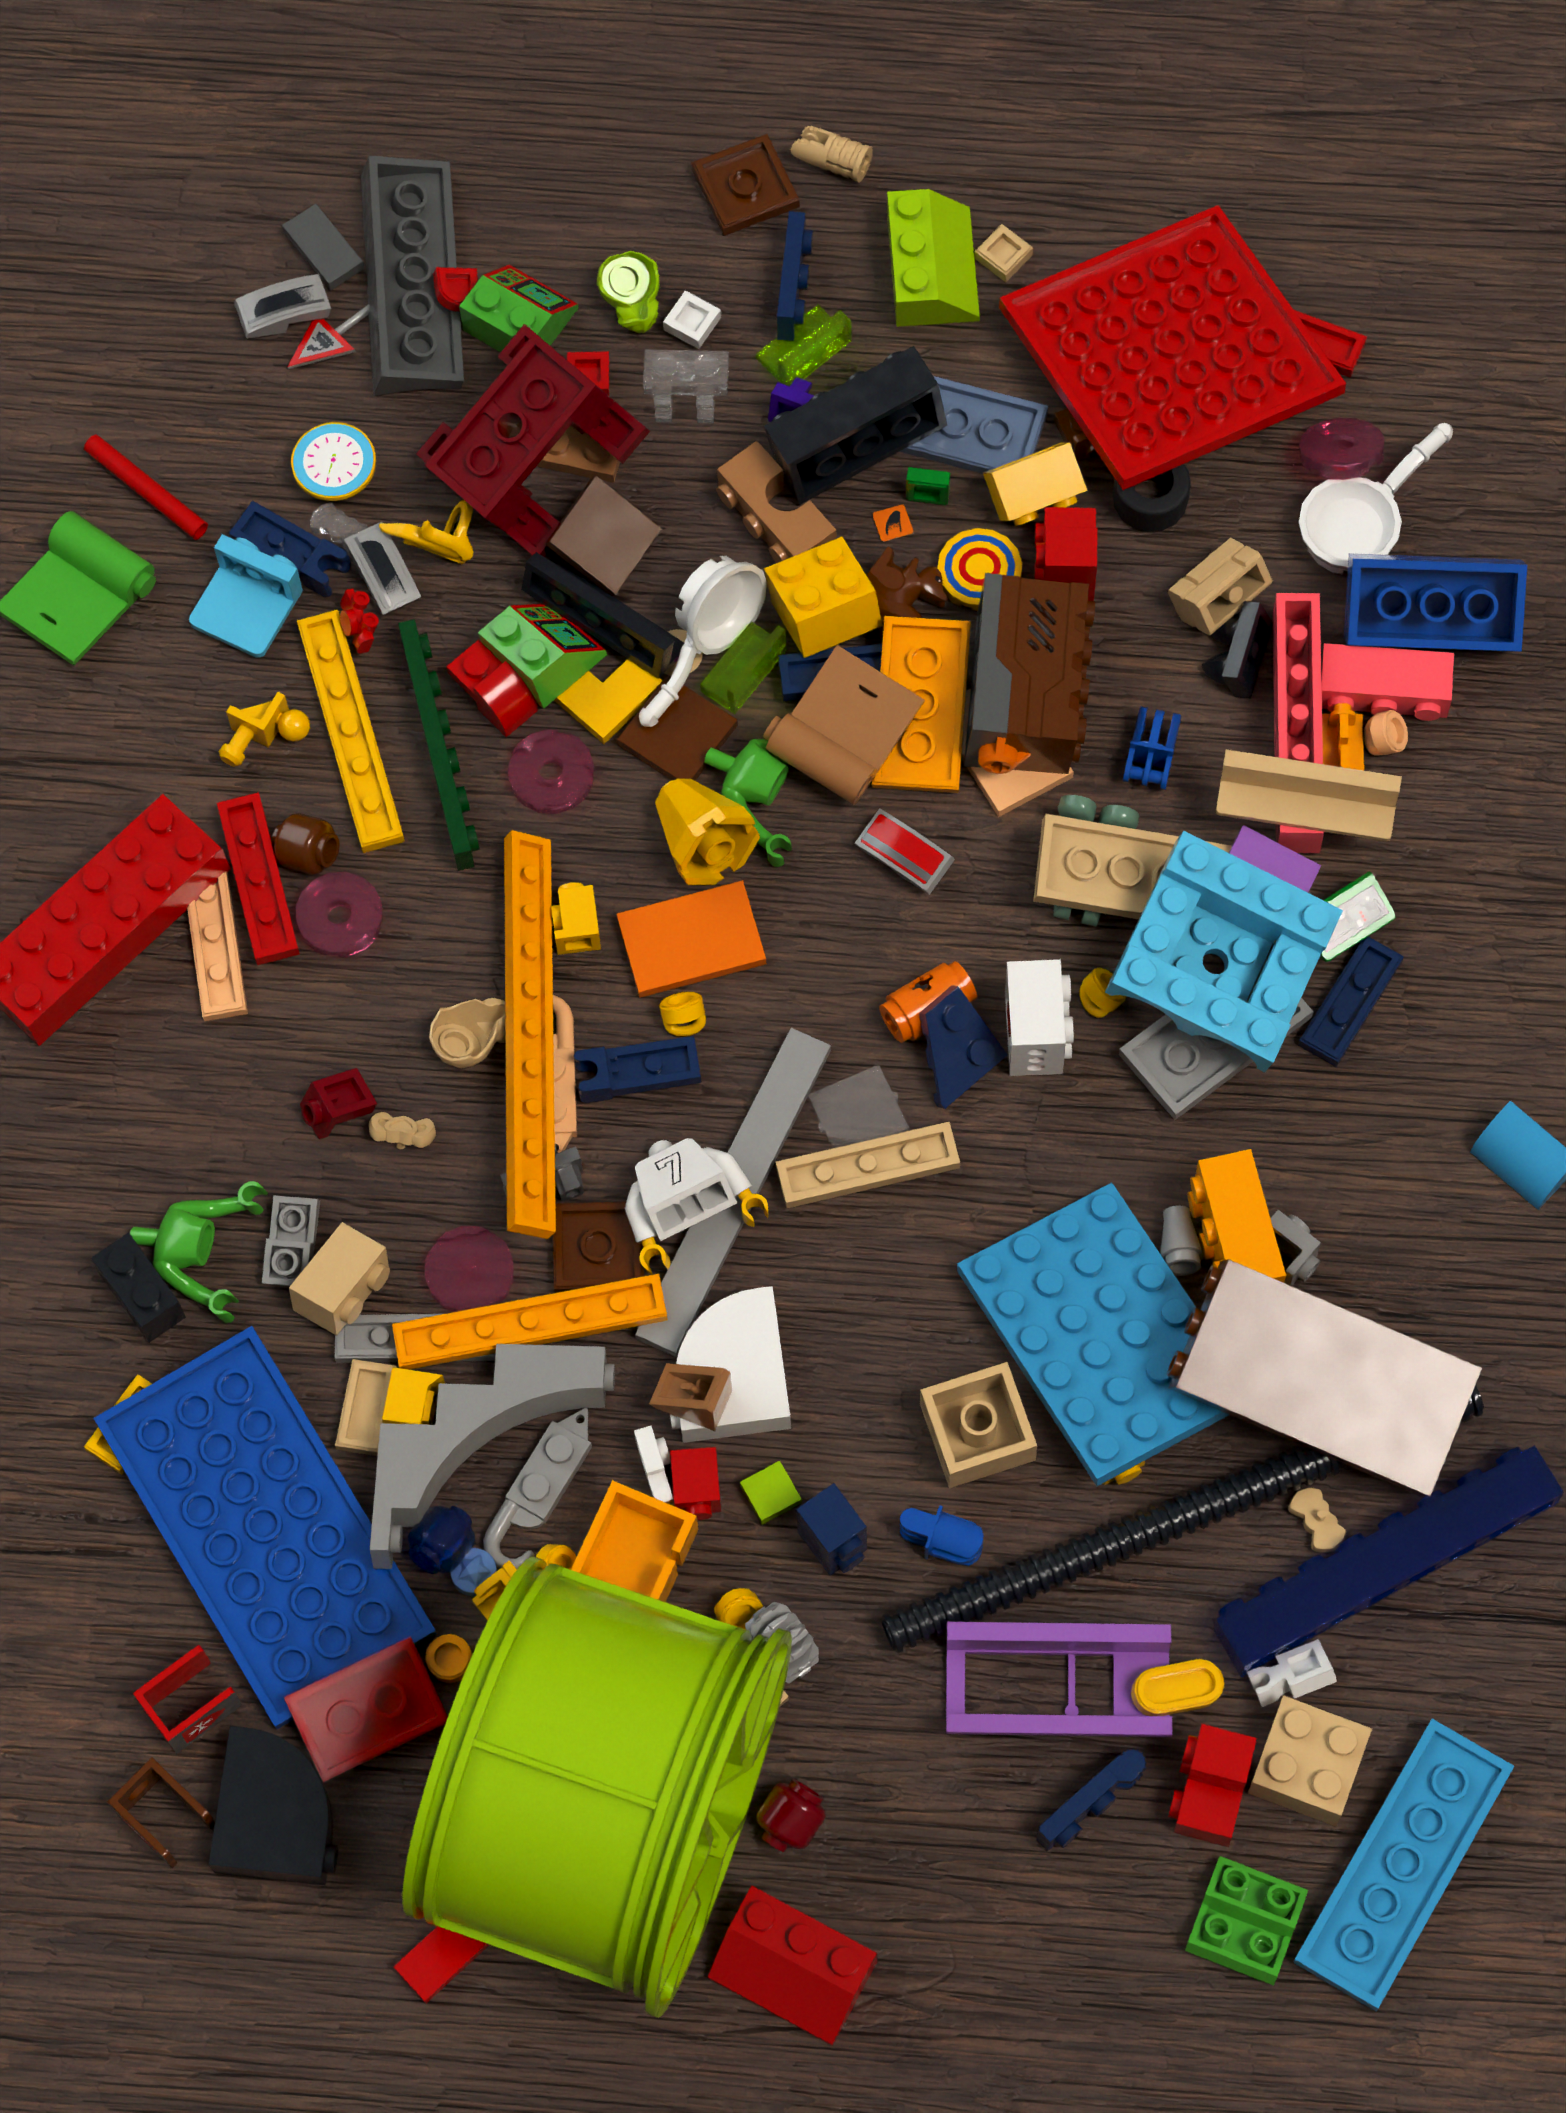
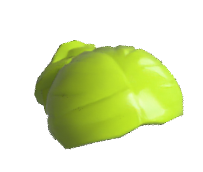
(631, 285)

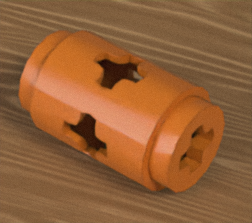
(904, 1005)

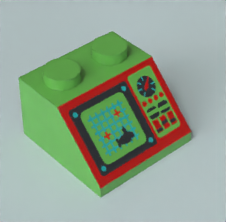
(507, 301)
(541, 648)

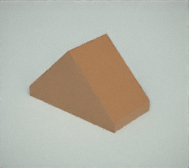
(693, 1393)

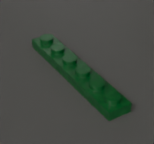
(443, 760)

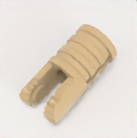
(833, 153)

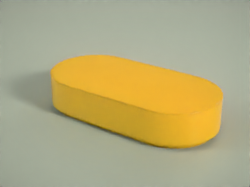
(1177, 1688)

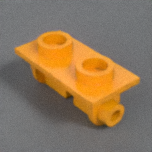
(1343, 738)

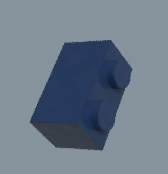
(832, 1530)

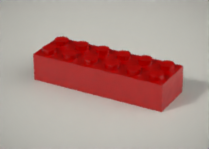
(105, 917)

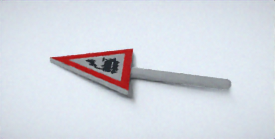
(324, 341)

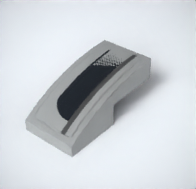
(277, 305)
(382, 569)

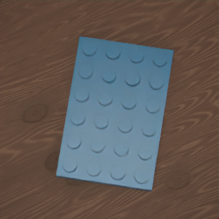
(1093, 1329)

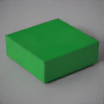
(927, 486)

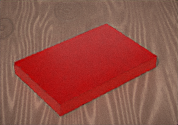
(366, 1709)

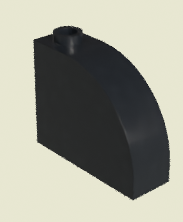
(271, 1813)

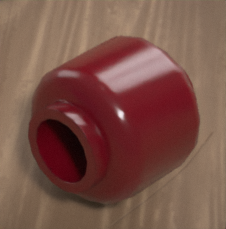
(790, 1815)

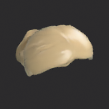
(468, 1031)

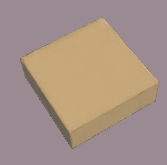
(1003, 253)

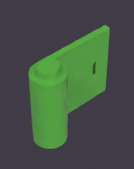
(78, 586)

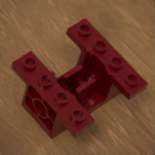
(516, 428)

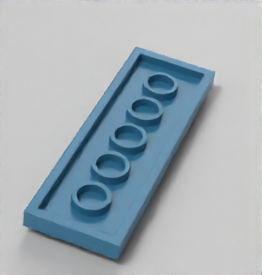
(1403, 1865)

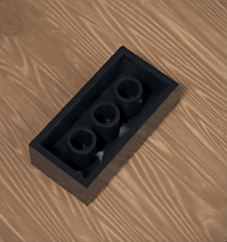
(856, 424)

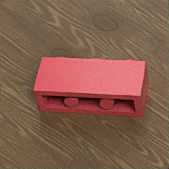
(1387, 680)

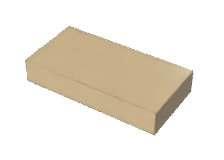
(363, 1407)

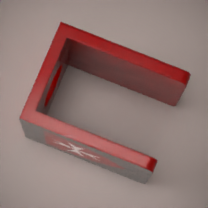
(172, 1679)

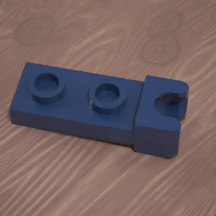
(280, 537)
(637, 1068)

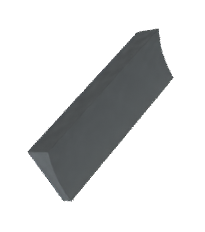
(405, 239)

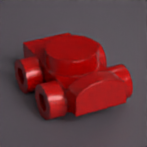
(354, 620)

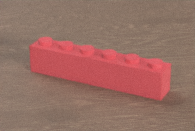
(1297, 696)

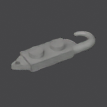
(540, 1483)

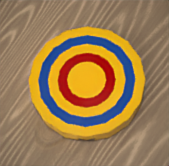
(969, 557)

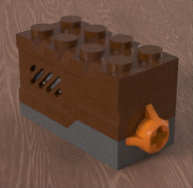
(1029, 675)

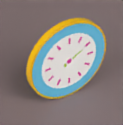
(333, 461)

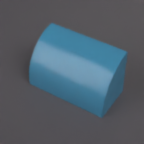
(1522, 1155)

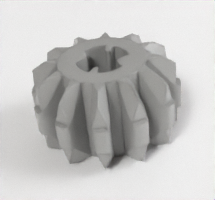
(803, 1649)

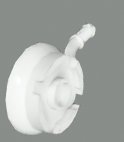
(1360, 513)
(716, 610)

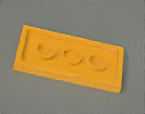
(933, 663)

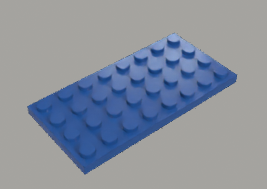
(260, 1520)

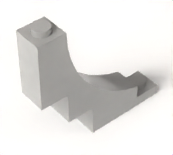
(422, 1457)

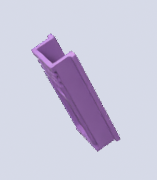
(1133, 1652)

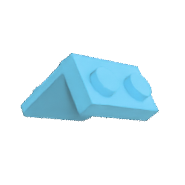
(247, 597)

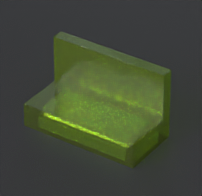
(812, 346)
(744, 666)

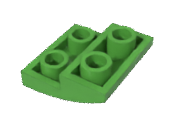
(1246, 1920)

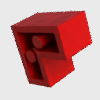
(1067, 546)
(1215, 1783)

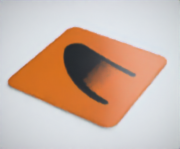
(892, 523)

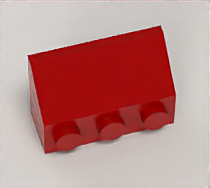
(792, 1965)

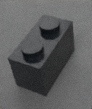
(138, 1287)

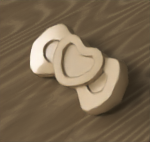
(401, 1130)
(1317, 1519)

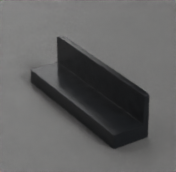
(600, 615)

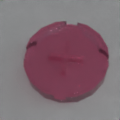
(469, 1269)

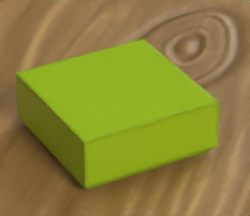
(770, 1492)

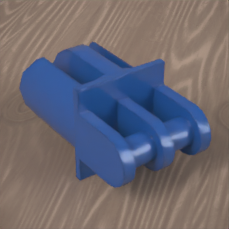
(1151, 752)
(943, 1535)

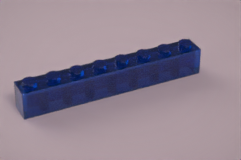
(1387, 1560)

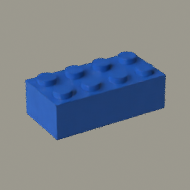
(1435, 602)

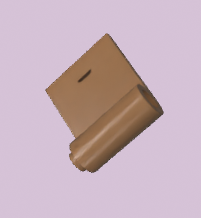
(843, 730)

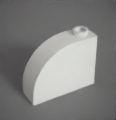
(745, 1340)

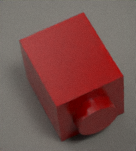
(696, 1481)

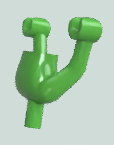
(754, 777)
(187, 1240)

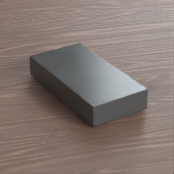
(323, 247)

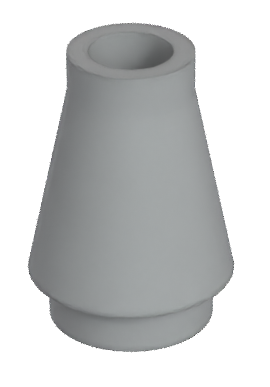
(1180, 1242)

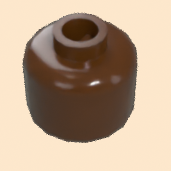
(305, 844)

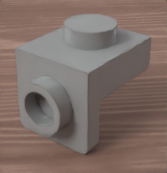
(1297, 1243)

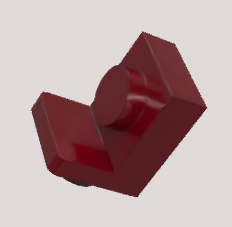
(336, 1101)

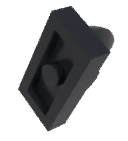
(1247, 637)

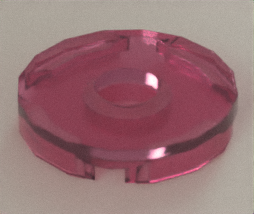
(1359, 439)
(556, 794)
(330, 892)

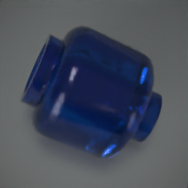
(441, 1539)

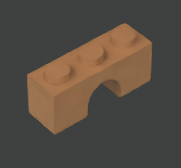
(749, 484)

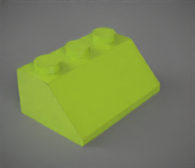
(931, 259)

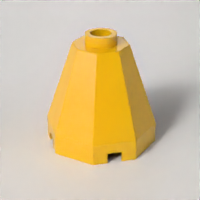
(704, 831)

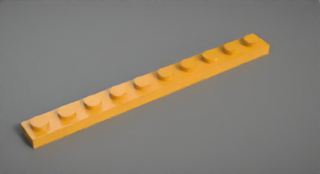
(529, 1036)

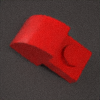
(494, 686)

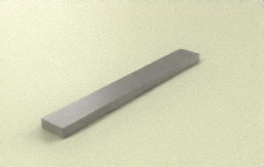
(755, 1151)

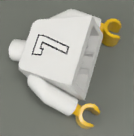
(681, 1188)

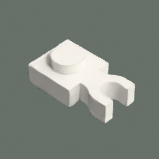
(654, 1456)
(1297, 1671)

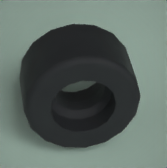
(1155, 513)

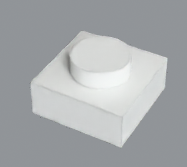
(692, 319)

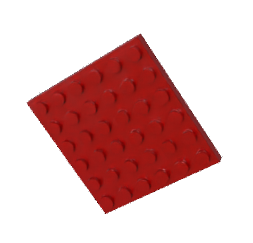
(1171, 346)

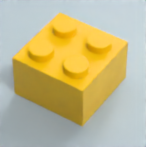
(823, 597)

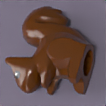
(900, 587)

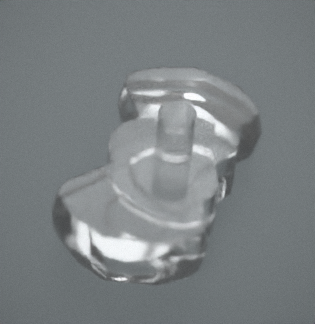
(334, 522)

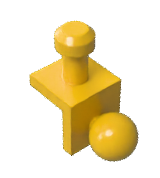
(262, 725)

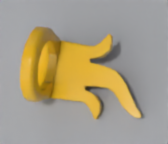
(442, 543)

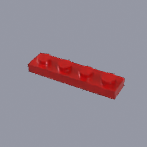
(258, 878)

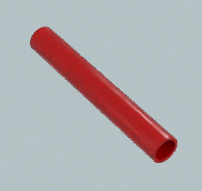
(146, 487)

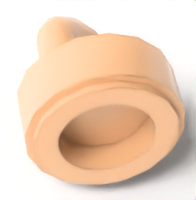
(1385, 733)

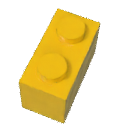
(1035, 483)

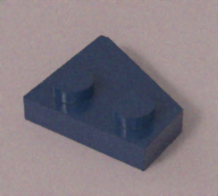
(957, 1045)

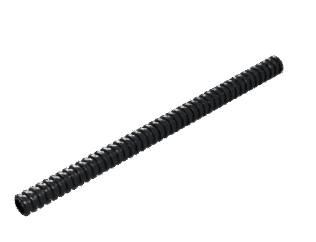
(1116, 1542)

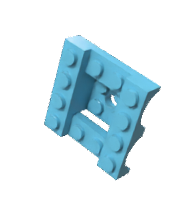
(1232, 910)

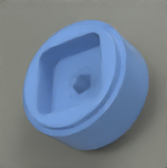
(472, 1571)

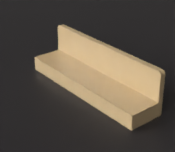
(1308, 795)

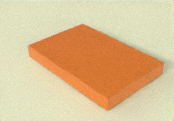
(691, 939)

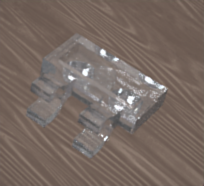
(685, 374)

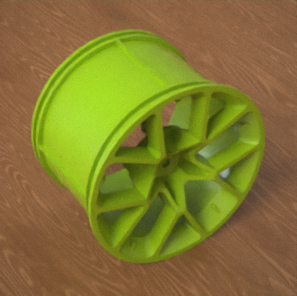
(594, 1779)

